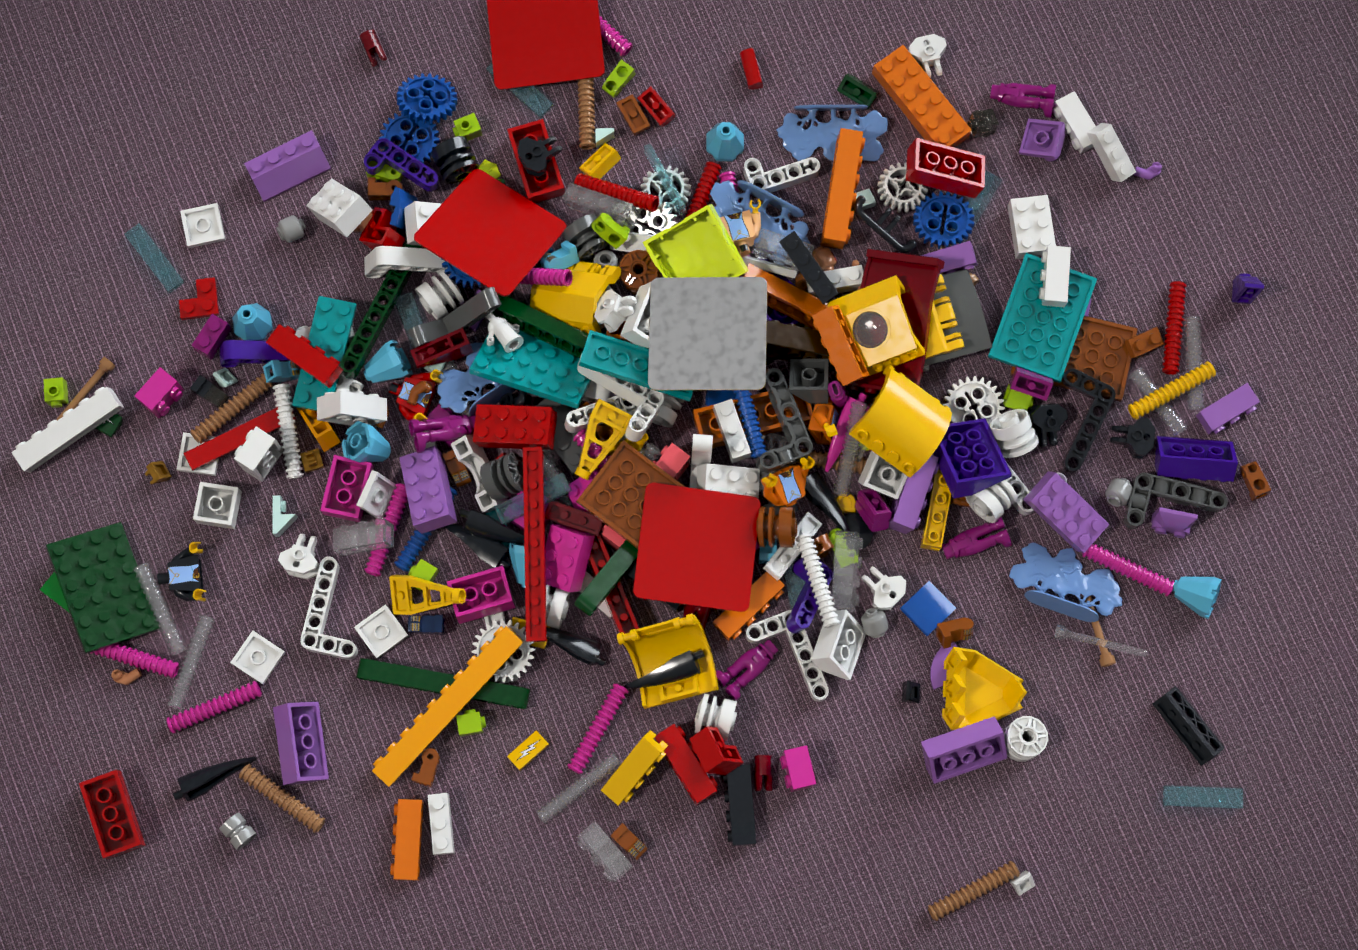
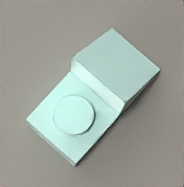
(281, 521)

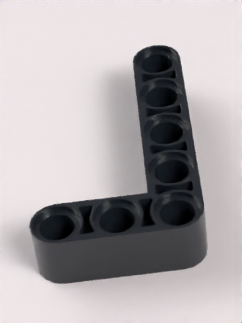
(1089, 417)

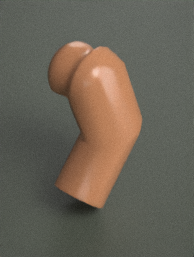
(124, 677)

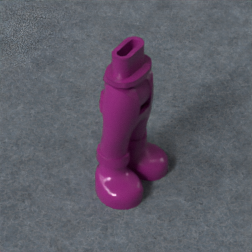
(1014, 95)
(838, 395)
(450, 428)
(967, 544)
(754, 660)

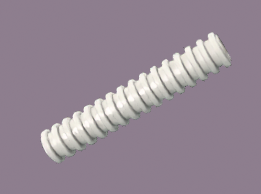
(288, 431)
(817, 580)

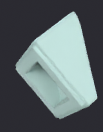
(603, 135)
(870, 200)

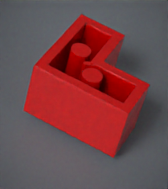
(380, 232)
(713, 753)

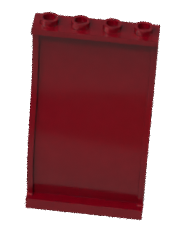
(920, 280)

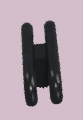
(876, 226)

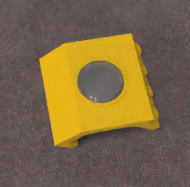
(880, 325)

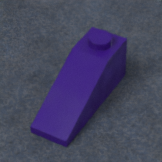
(1246, 288)

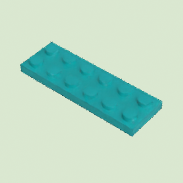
(331, 333)
(621, 361)

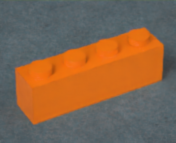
(840, 345)
(762, 592)
(408, 839)

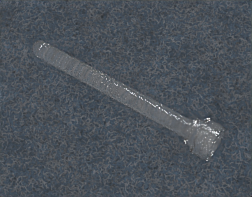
(1063, 633)

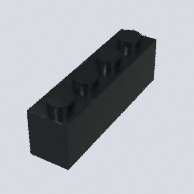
(809, 267)
(740, 806)

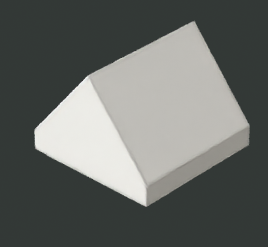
(1023, 882)

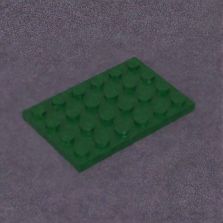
(102, 587)

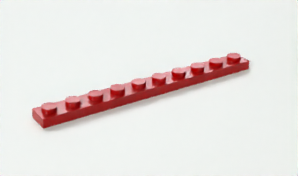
(534, 544)

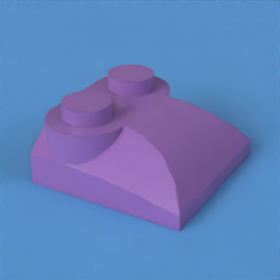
(1043, 139)
(1172, 522)

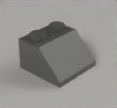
(809, 379)

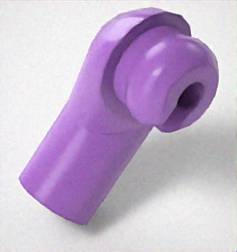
(1150, 172)

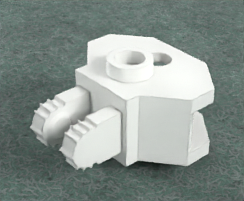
(928, 52)
(615, 309)
(300, 560)
(887, 585)

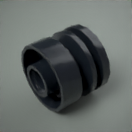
(454, 159)

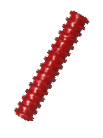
(704, 188)
(637, 198)
(1174, 328)

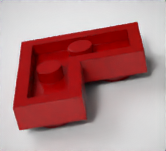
(204, 304)

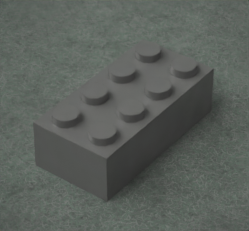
(564, 446)

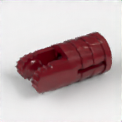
(372, 45)
(763, 768)

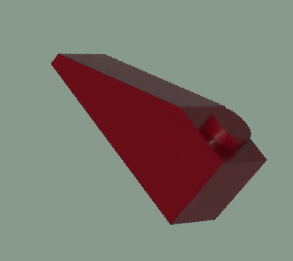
(443, 349)

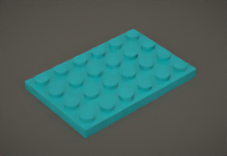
(1040, 335)
(533, 369)

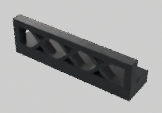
(1186, 727)

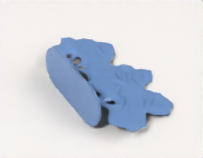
(804, 141)
(727, 204)
(456, 382)
(1065, 577)

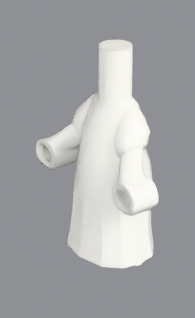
(505, 333)

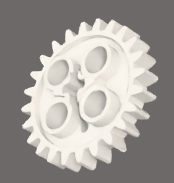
(651, 219)
(988, 399)
(518, 664)

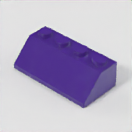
(1195, 459)

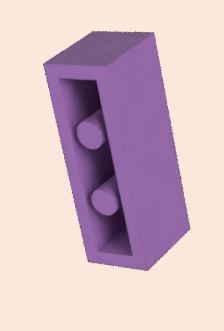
(956, 257)
(1228, 409)

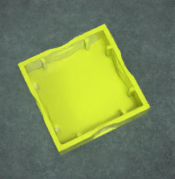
(696, 248)

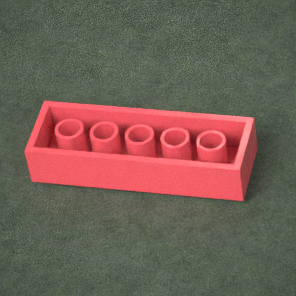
(672, 461)

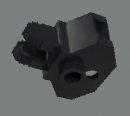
(537, 154)
(1047, 419)
(1134, 438)

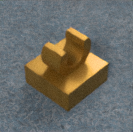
(312, 460)
(158, 472)

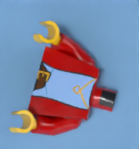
(424, 400)

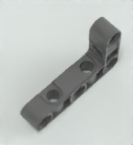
(793, 427)
(1165, 488)

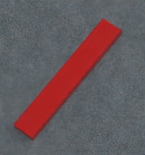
(231, 440)

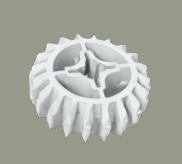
(887, 179)
(653, 182)

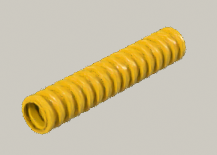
(1180, 385)

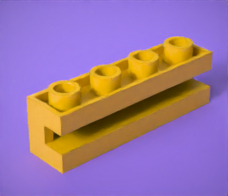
(936, 514)
(633, 768)

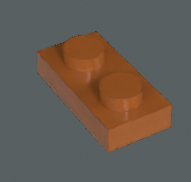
(633, 114)
(1144, 342)

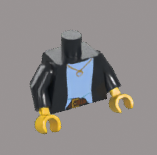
(185, 574)

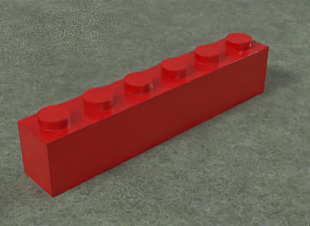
(616, 600)

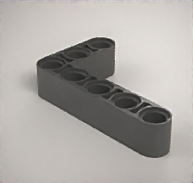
(463, 316)

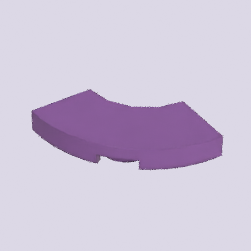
(937, 670)

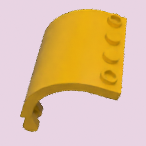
(903, 423)
(659, 643)

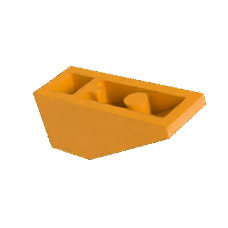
(321, 430)

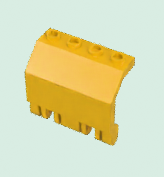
(578, 301)
(942, 314)

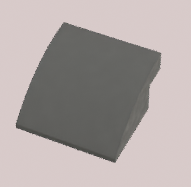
(968, 316)

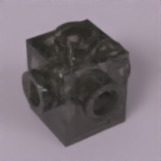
(983, 123)

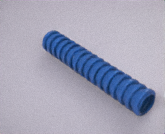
(750, 422)
(414, 546)

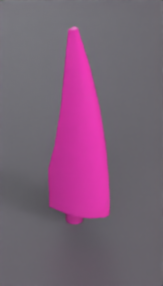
(837, 440)

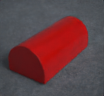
(751, 69)
(656, 107)

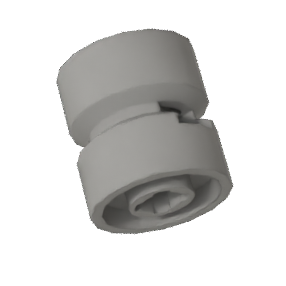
(237, 831)

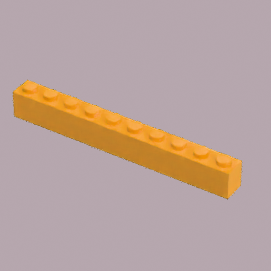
(450, 703)

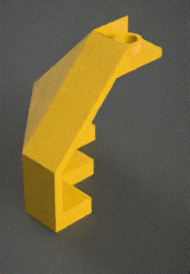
(978, 689)

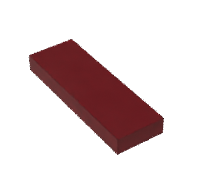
(573, 518)

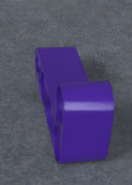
(403, 167)
(247, 351)
(805, 598)

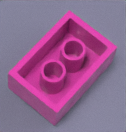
(344, 488)
(567, 557)
(485, 594)

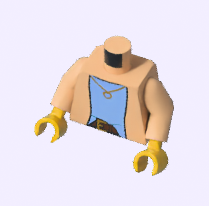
(743, 228)

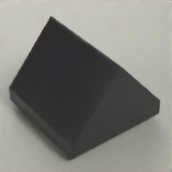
(911, 692)

